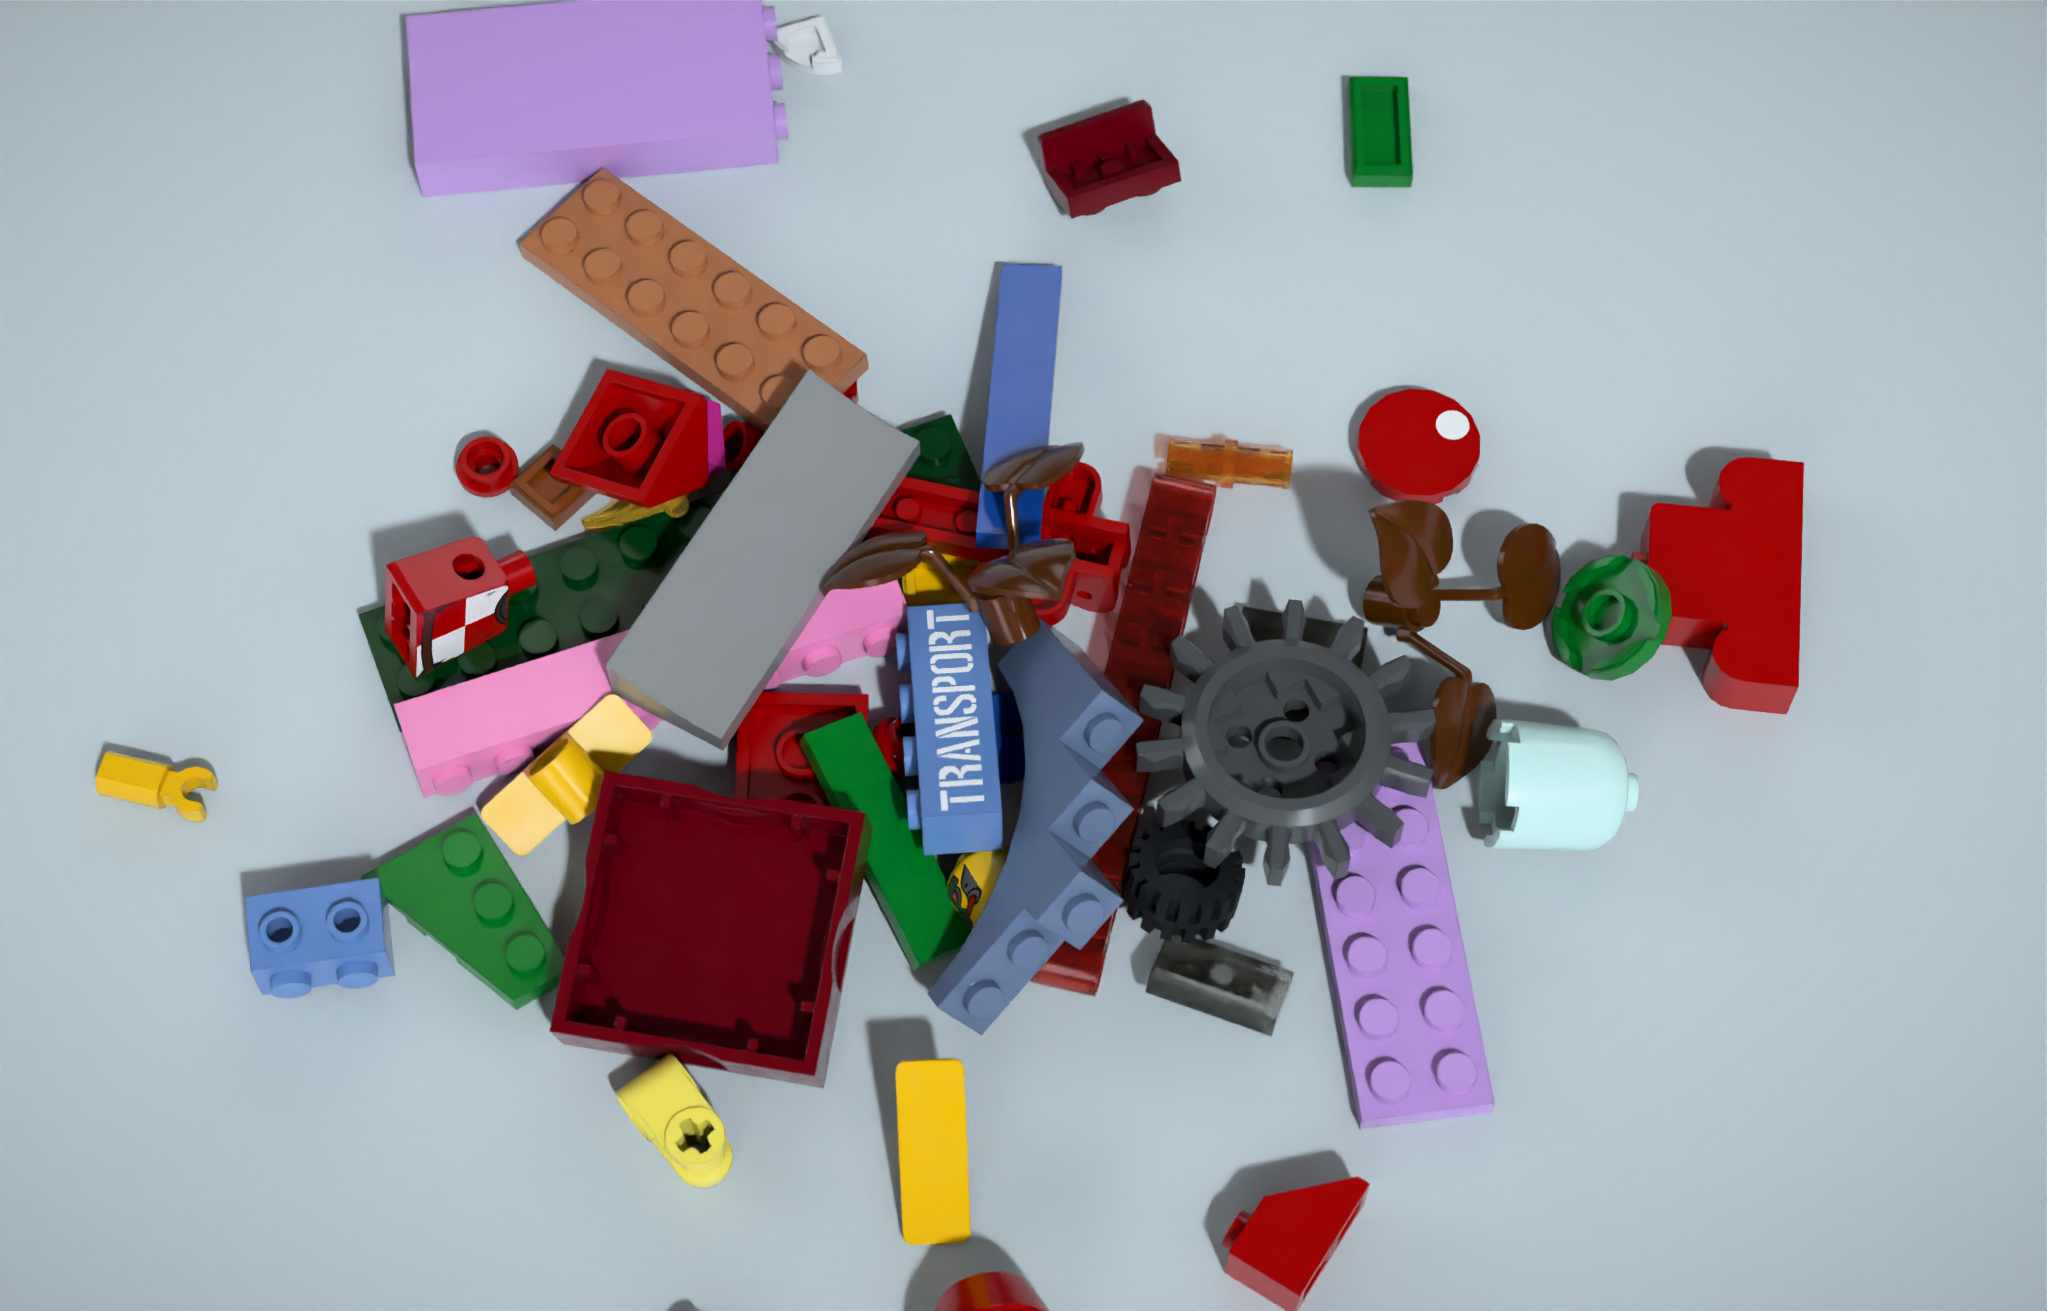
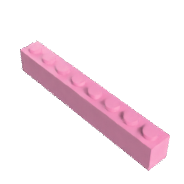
(520, 711)

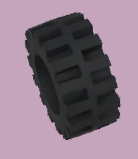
(1175, 908)

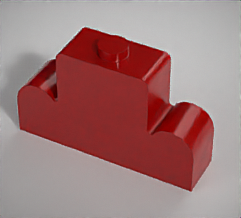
(1736, 581)

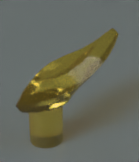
(625, 512)

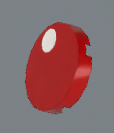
(1418, 446)

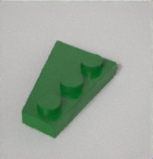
(476, 910)

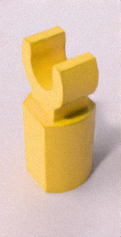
(153, 783)

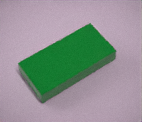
(1380, 132)

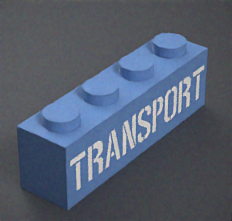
(954, 730)

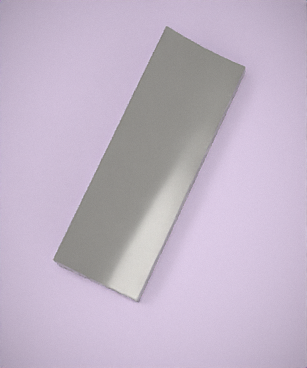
(760, 563)

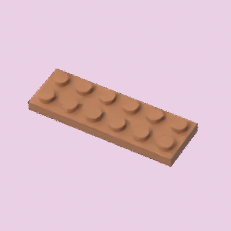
(687, 300)

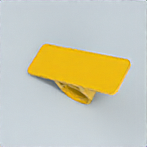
(566, 776)
(933, 1151)

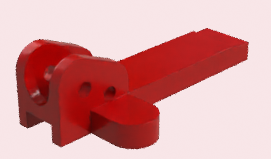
(1069, 513)

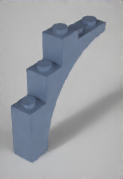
(1067, 812)

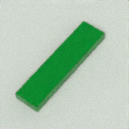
(901, 876)

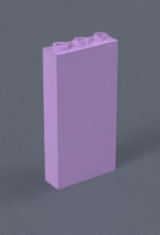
(588, 87)

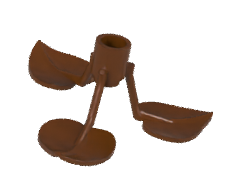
(1413, 549)
(999, 586)

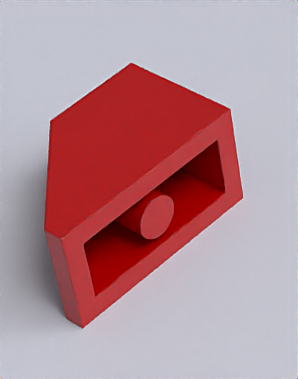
(1292, 1239)

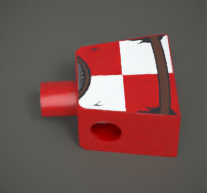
(450, 600)

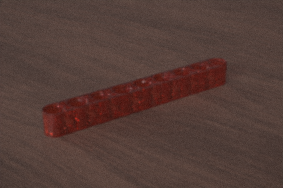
(1148, 621)

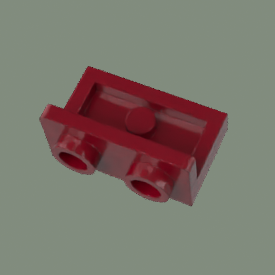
(1106, 160)

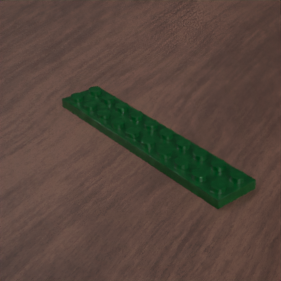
(608, 579)

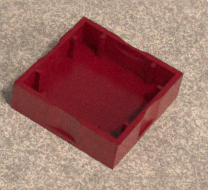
(713, 929)

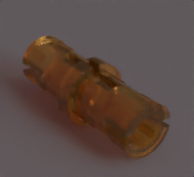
(1229, 463)

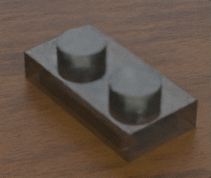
(1220, 983)

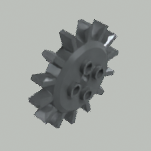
(1248, 697)

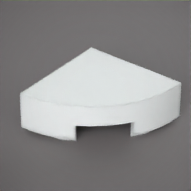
(808, 47)

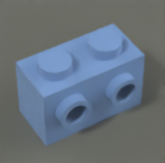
(319, 937)

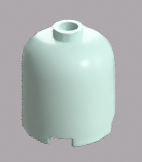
(1553, 787)

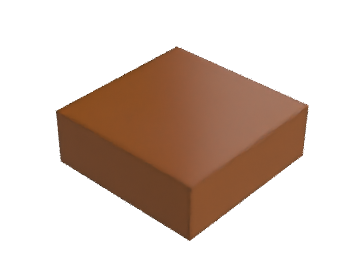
(545, 497)

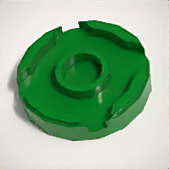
(1612, 617)

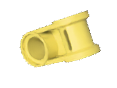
(674, 1115)

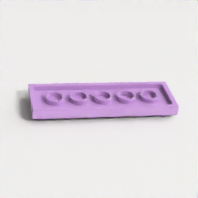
(1402, 969)

